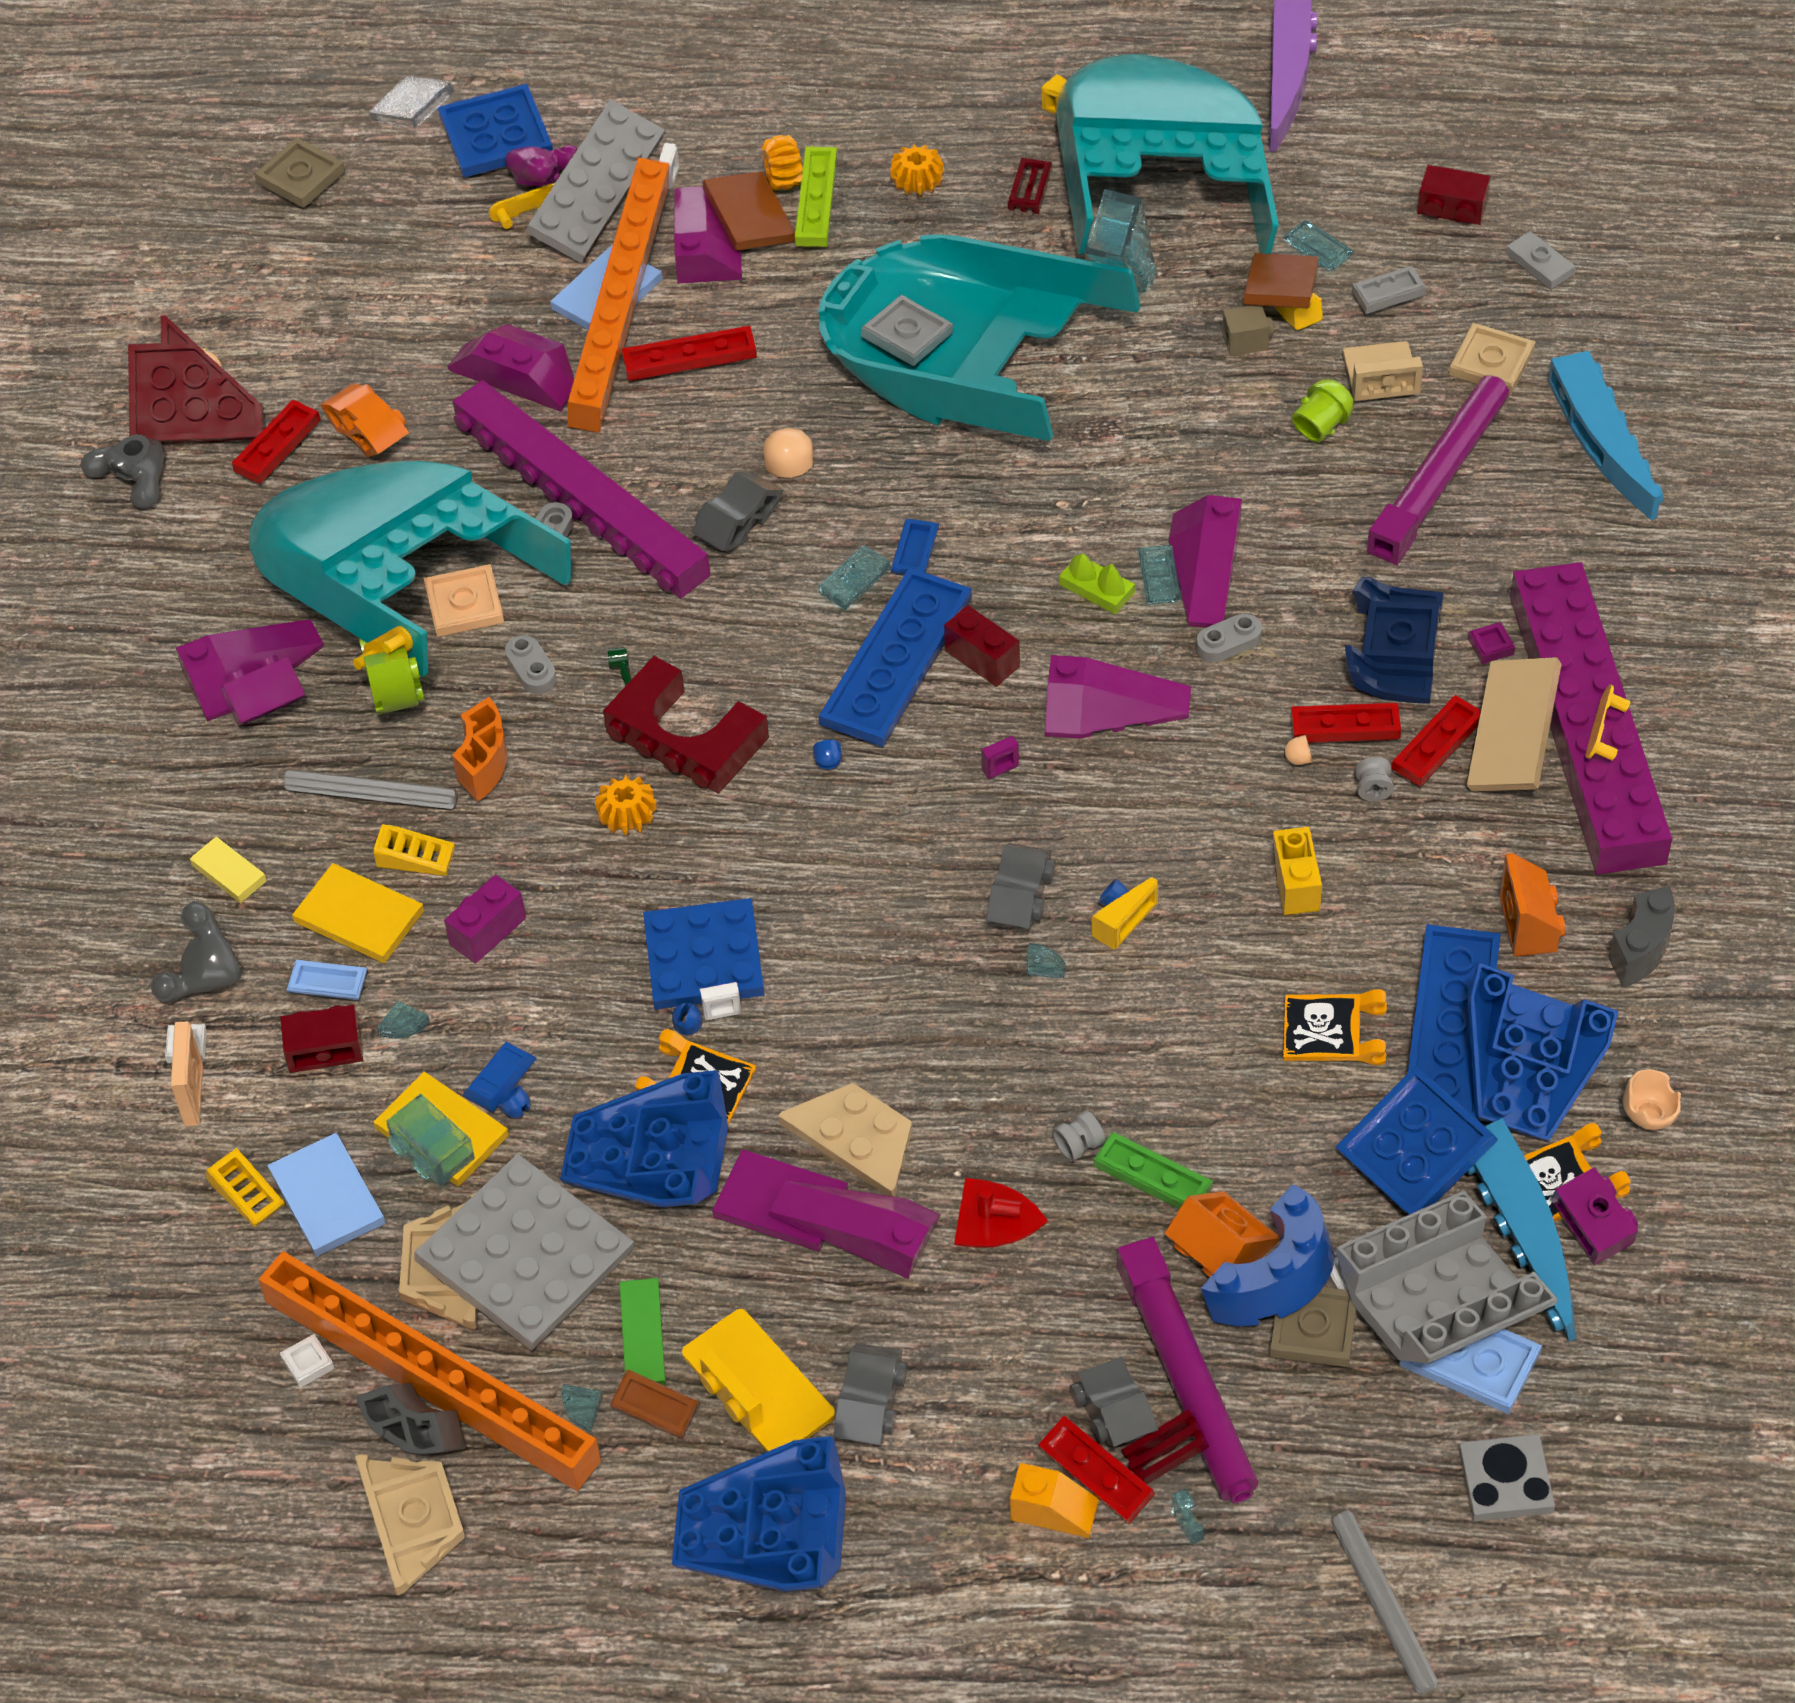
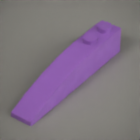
(1290, 63)

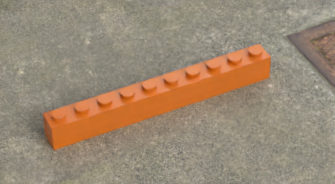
(618, 295)
(432, 1369)

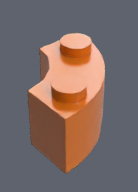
(365, 418)
(484, 750)

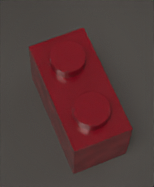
(1453, 194)
(982, 645)
(321, 1038)

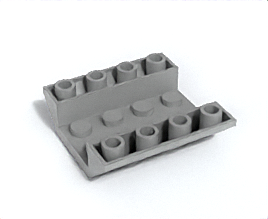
(1436, 1282)

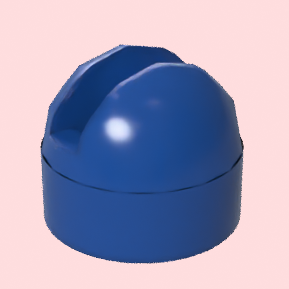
(827, 754)
(1112, 892)
(692, 1022)
(514, 1101)

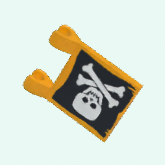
(1329, 1027)
(734, 1073)
(1564, 1161)

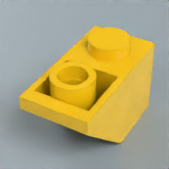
(1297, 871)

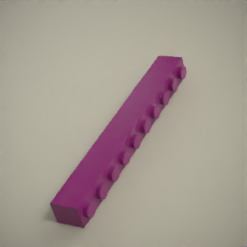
(583, 488)

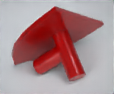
(995, 1215)

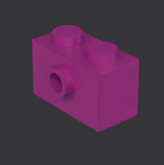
(262, 690)
(485, 918)
(1595, 1215)

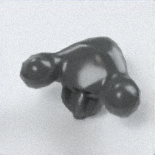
(131, 459)
(206, 962)

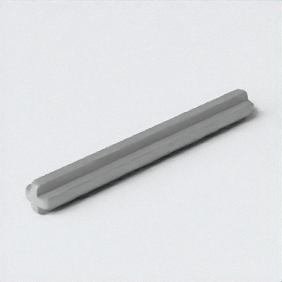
(370, 789)
(1384, 1602)

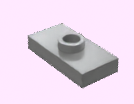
(1540, 260)
(1388, 289)

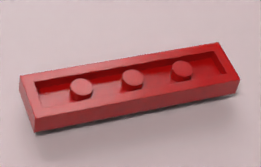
(689, 353)

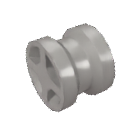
(1374, 779)

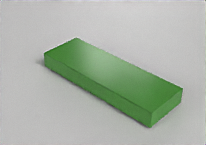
(1150, 1171)
(643, 1328)

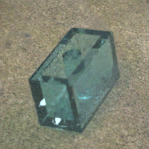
(429, 1140)

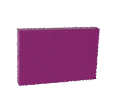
(753, 1189)

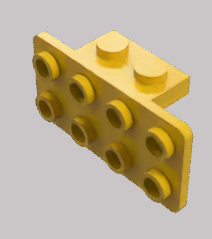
(757, 1382)

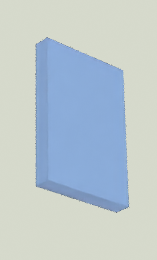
(580, 296)
(326, 1194)
(1486, 1370)

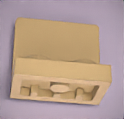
(1383, 370)

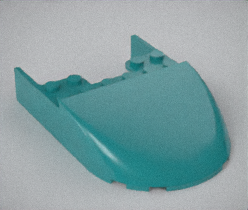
(1159, 108)
(993, 301)
(345, 536)

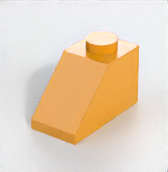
(1052, 1501)

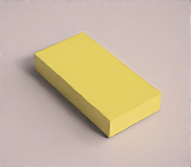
(228, 869)

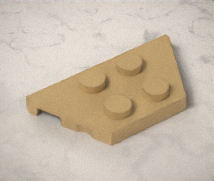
(855, 1133)
(422, 1287)
(411, 1515)

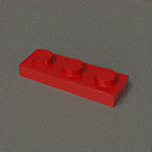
(276, 441)
(1346, 722)
(1437, 741)
(1096, 1469)

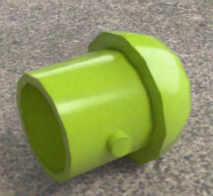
(1323, 409)

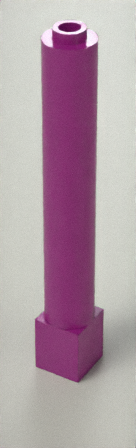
(1398, 523)
(1150, 1289)

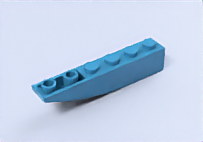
(1603, 429)
(1526, 1216)

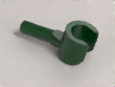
(618, 659)

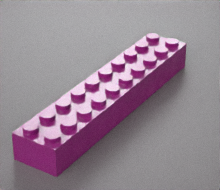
(1614, 797)

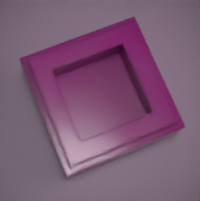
(1491, 642)
(1000, 757)

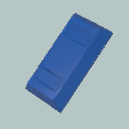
(914, 546)
(499, 1076)

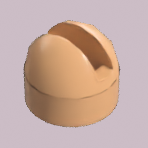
(1298, 751)

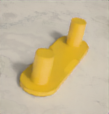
(512, 207)
(388, 642)
(1594, 745)

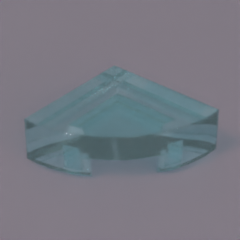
(1044, 962)
(402, 1022)
(581, 1405)
(1181, 1506)

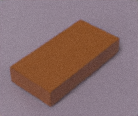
(654, 1404)

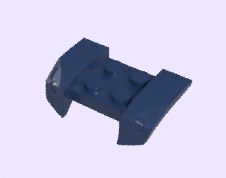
(1397, 641)

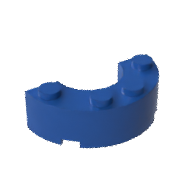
(1283, 1278)

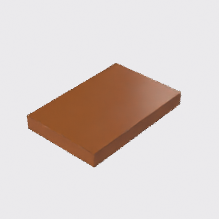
(748, 210)
(1281, 280)

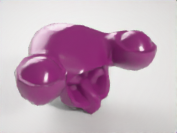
(538, 165)

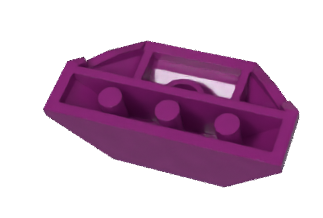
(518, 365)

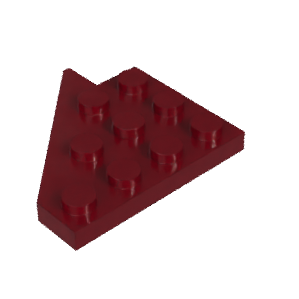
(185, 394)

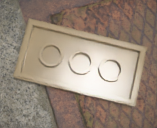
(1514, 724)

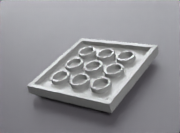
(524, 1251)

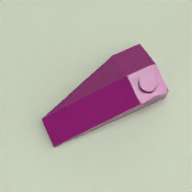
(700, 241)
(1204, 554)
(218, 655)
(1100, 696)
(870, 1225)

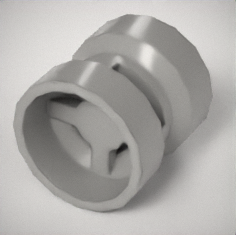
(1078, 1136)

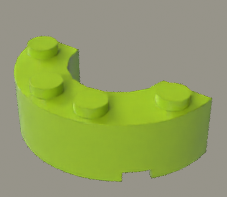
(393, 680)

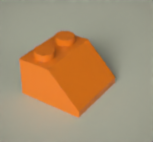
(1530, 908)
(1219, 1230)

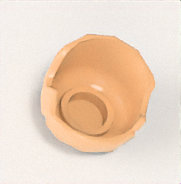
(788, 453)
(1651, 1100)

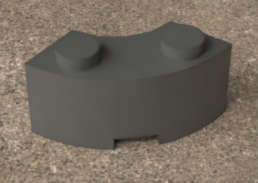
(736, 510)
(1020, 885)
(1644, 940)
(869, 1393)
(1113, 1403)
(410, 1423)

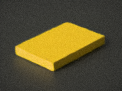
(358, 913)
(484, 1131)

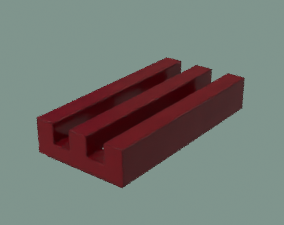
(1026, 202)
(1162, 1445)

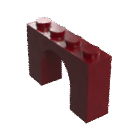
(706, 758)

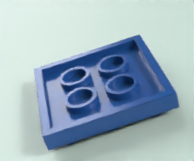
(491, 126)
(702, 949)
(1416, 1142)

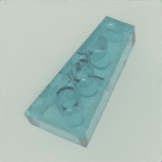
(1123, 237)

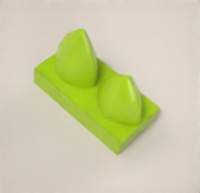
(1097, 583)

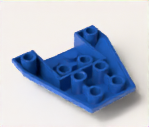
(1531, 1052)
(652, 1143)
(767, 1519)

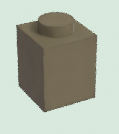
(1246, 329)

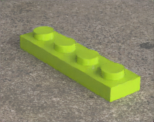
(816, 196)

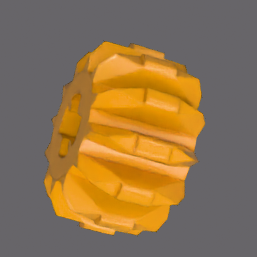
(782, 162)
(917, 169)
(625, 804)

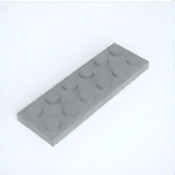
(594, 181)

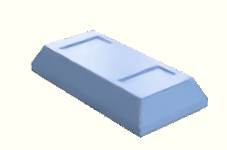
(327, 980)

